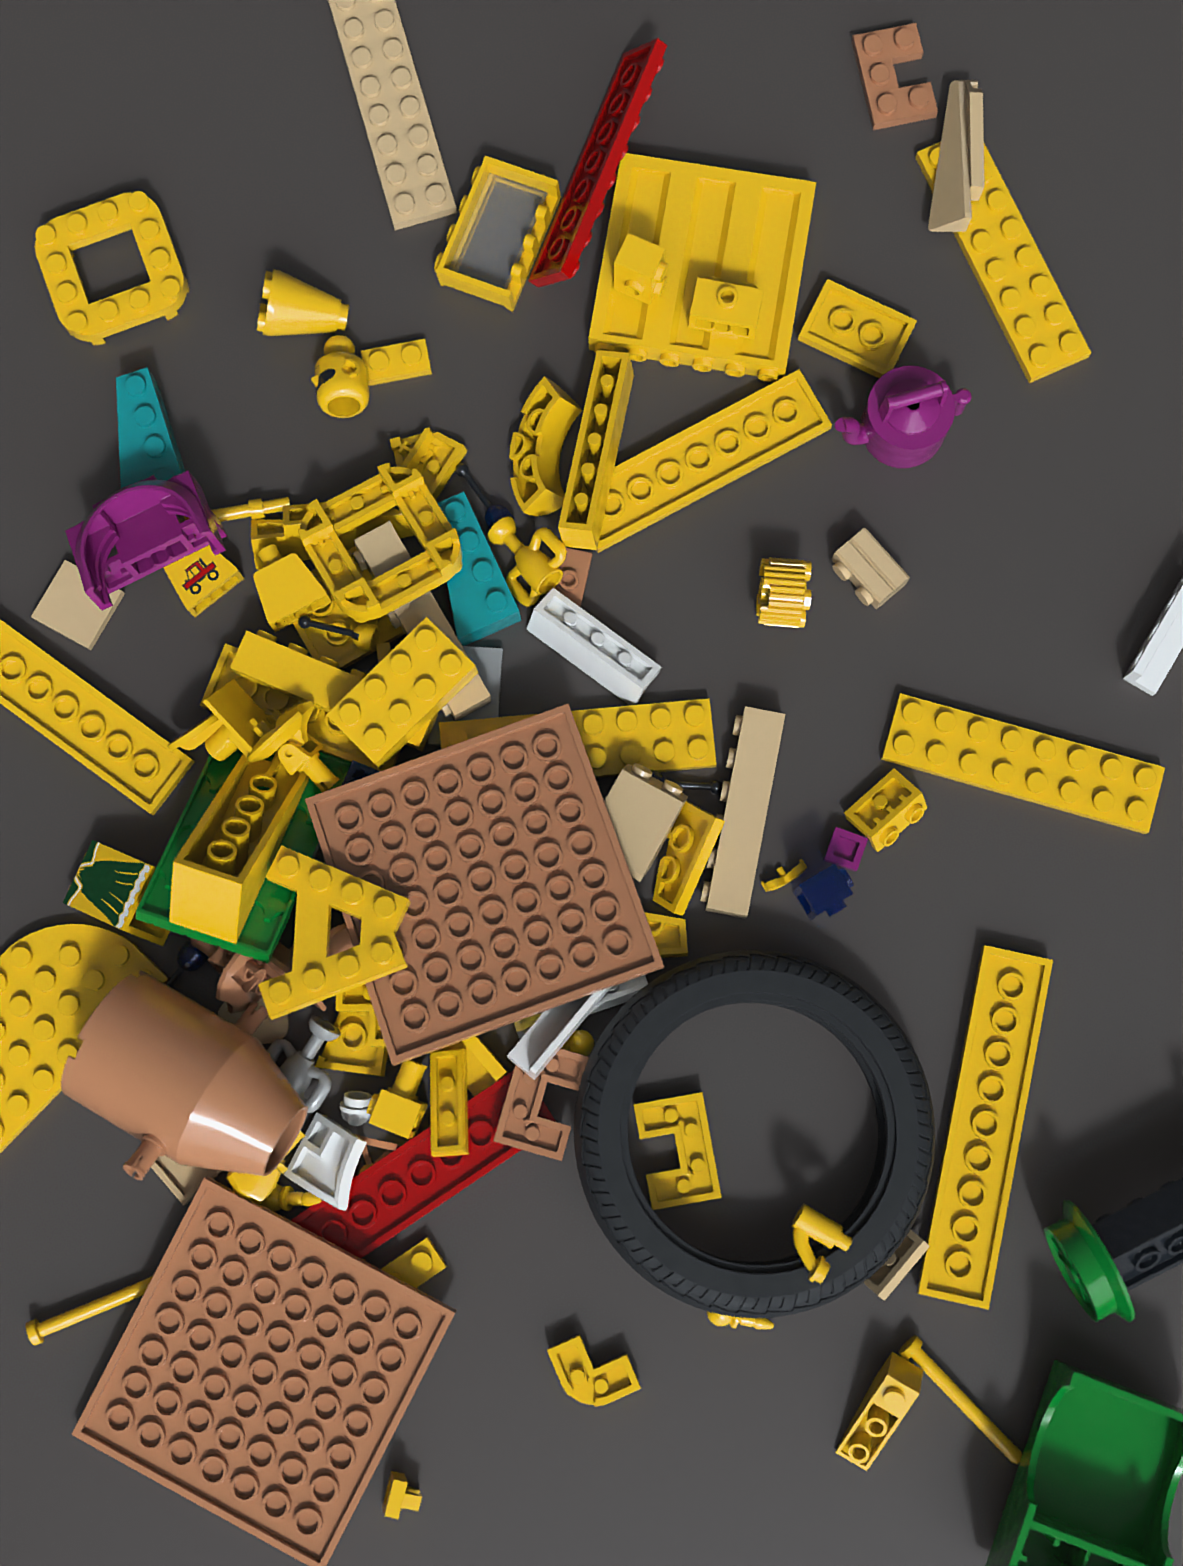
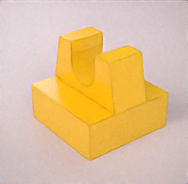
(400, 1496)

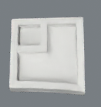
(326, 1161)

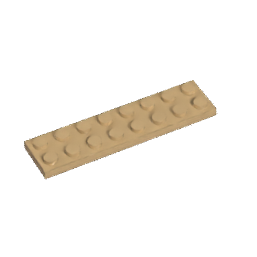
(393, 111)

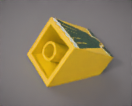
(110, 890)

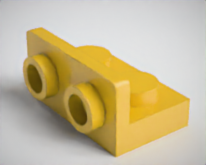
(887, 809)

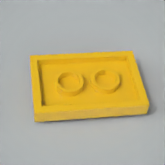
(856, 329)

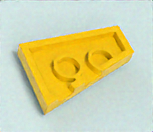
(686, 856)

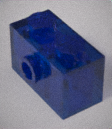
(825, 892)

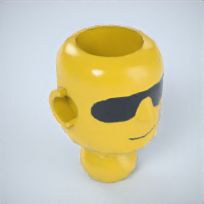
(341, 379)

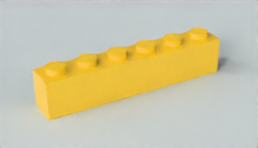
(596, 450)
(302, 676)

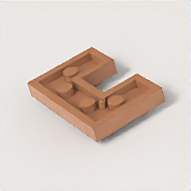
(875, 58)
(519, 1119)

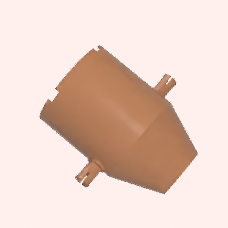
(184, 1081)

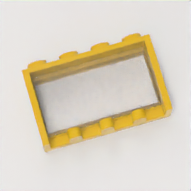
(498, 232)

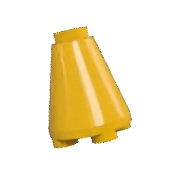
(298, 308)

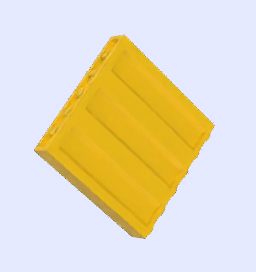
(710, 225)

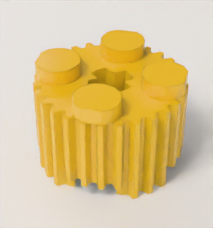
(783, 592)

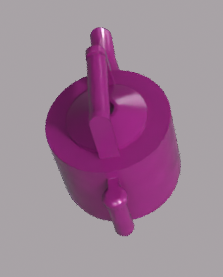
(894, 431)

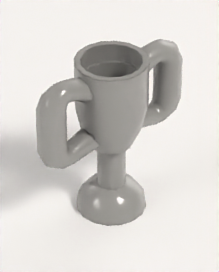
(300, 1065)

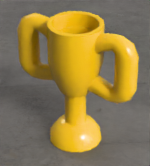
(533, 564)

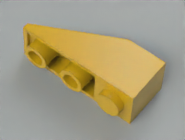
(881, 1411)

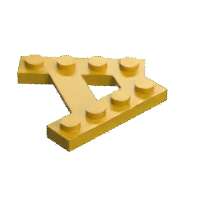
(314, 972)

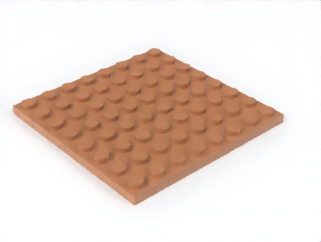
(505, 878)
(264, 1373)

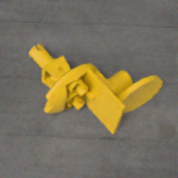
(244, 726)

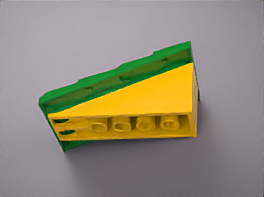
(222, 849)

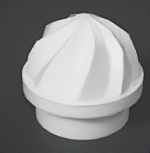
(355, 1106)

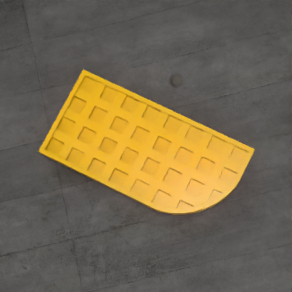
(46, 997)

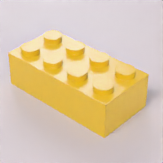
(403, 692)

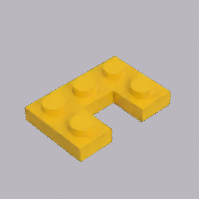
(697, 1175)

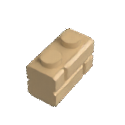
(869, 569)

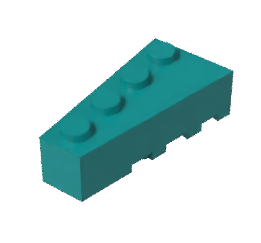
(144, 430)
(478, 591)

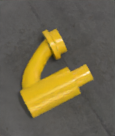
(822, 1229)

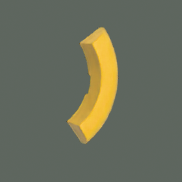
(538, 448)

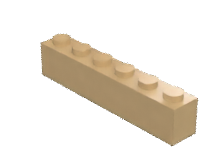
(382, 551)
(745, 812)

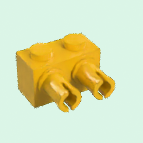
(398, 1107)

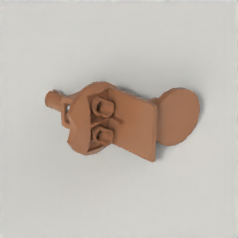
(242, 974)

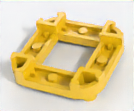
(128, 308)
(407, 581)

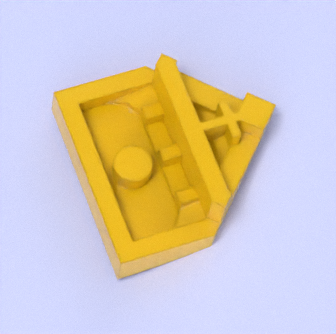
(431, 455)

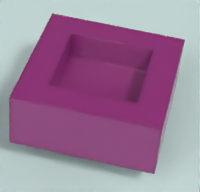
(845, 849)

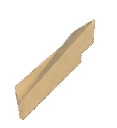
(960, 159)

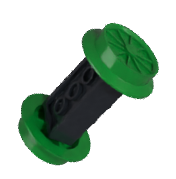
(1118, 1249)

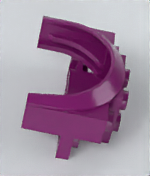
(147, 530)

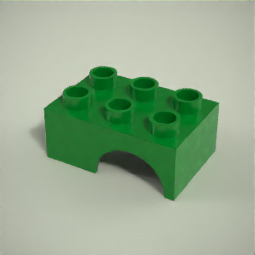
(1093, 1478)

